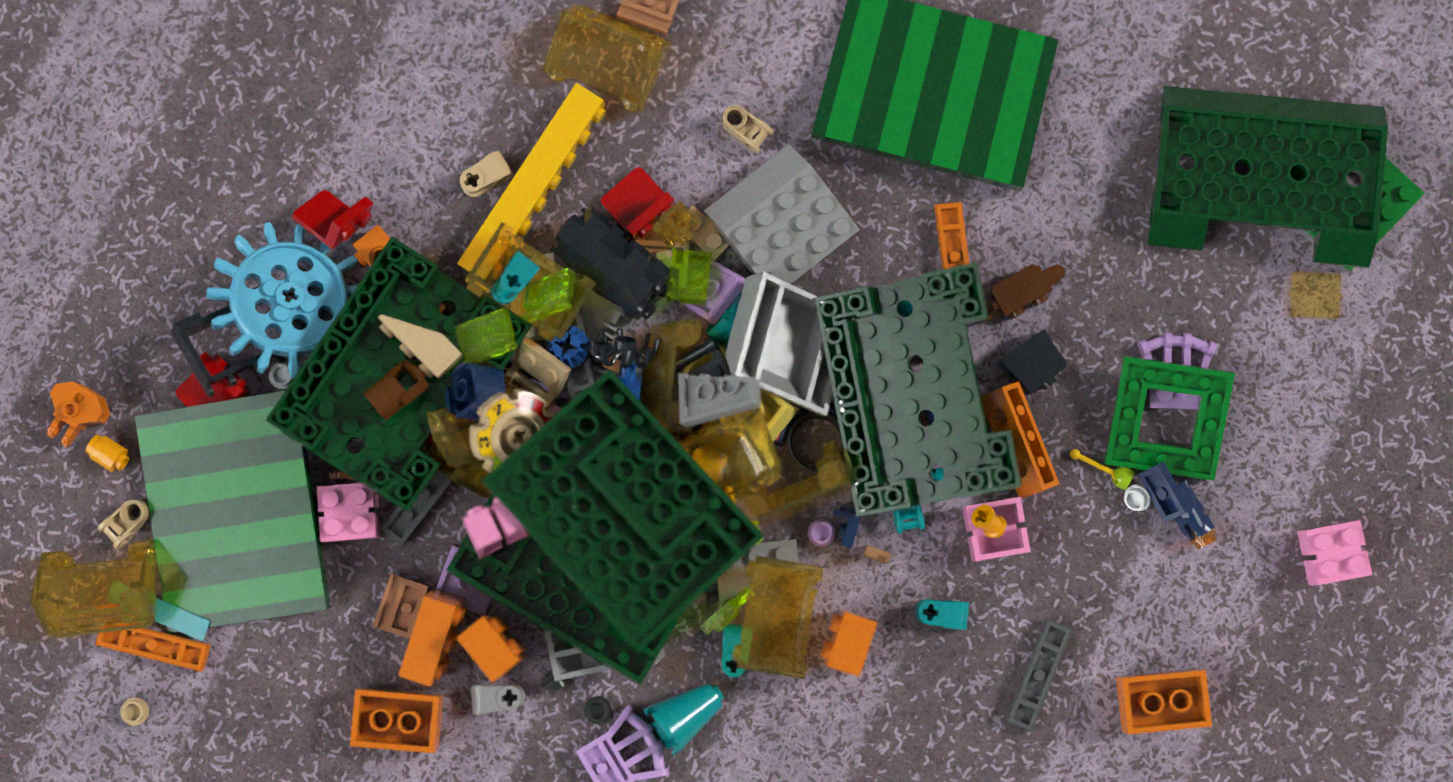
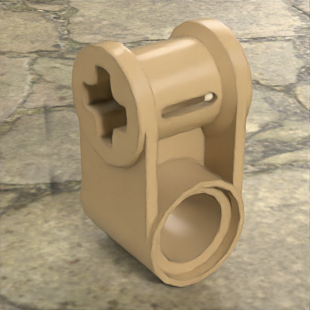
(747, 128)
(488, 173)
(122, 525)

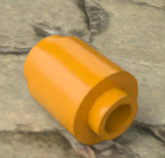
(107, 453)

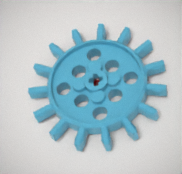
(273, 292)

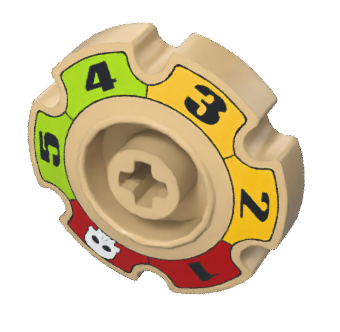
(502, 417)

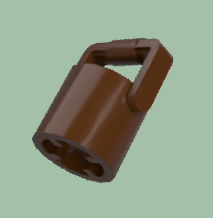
(389, 396)

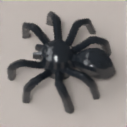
(623, 350)

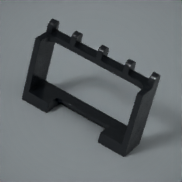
(195, 323)

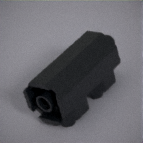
(616, 266)

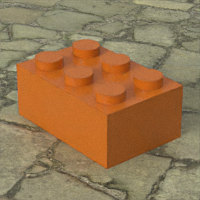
(433, 637)
(848, 642)
(493, 646)
(1163, 701)
(396, 720)

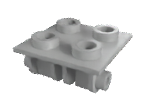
(603, 315)

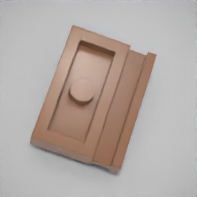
(651, 14)
(400, 606)

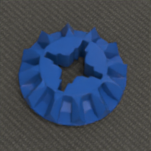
(572, 357)

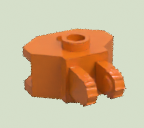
(75, 411)

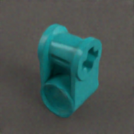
(514, 278)
(908, 513)
(947, 613)
(731, 636)

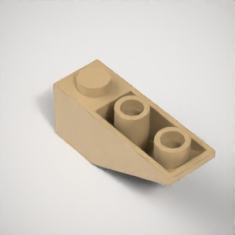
(429, 347)

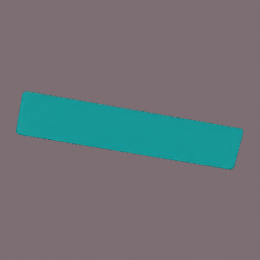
(181, 620)

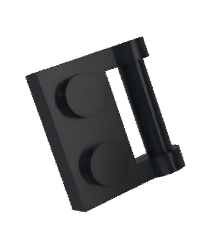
(715, 368)

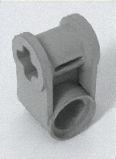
(491, 697)

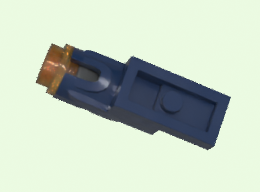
(1179, 503)

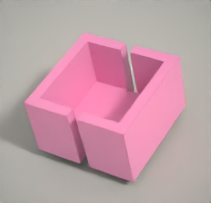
(348, 513)
(484, 532)
(1010, 543)
(1336, 552)

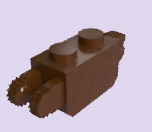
(1020, 290)

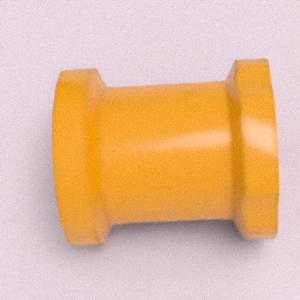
(986, 519)

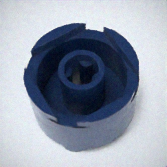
(471, 388)

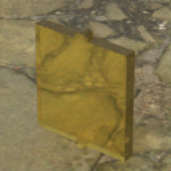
(1315, 295)

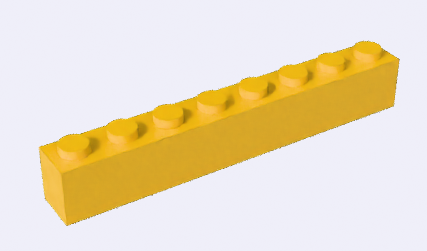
(540, 169)

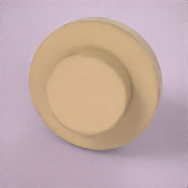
(134, 711)

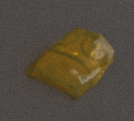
(452, 437)

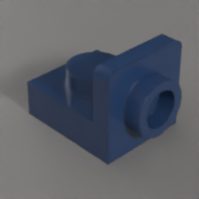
(847, 531)

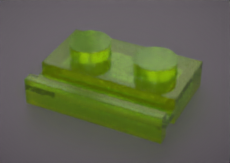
(689, 276)
(548, 295)
(486, 336)
(726, 613)

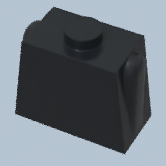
(1034, 363)

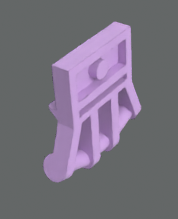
(1172, 400)
(605, 762)

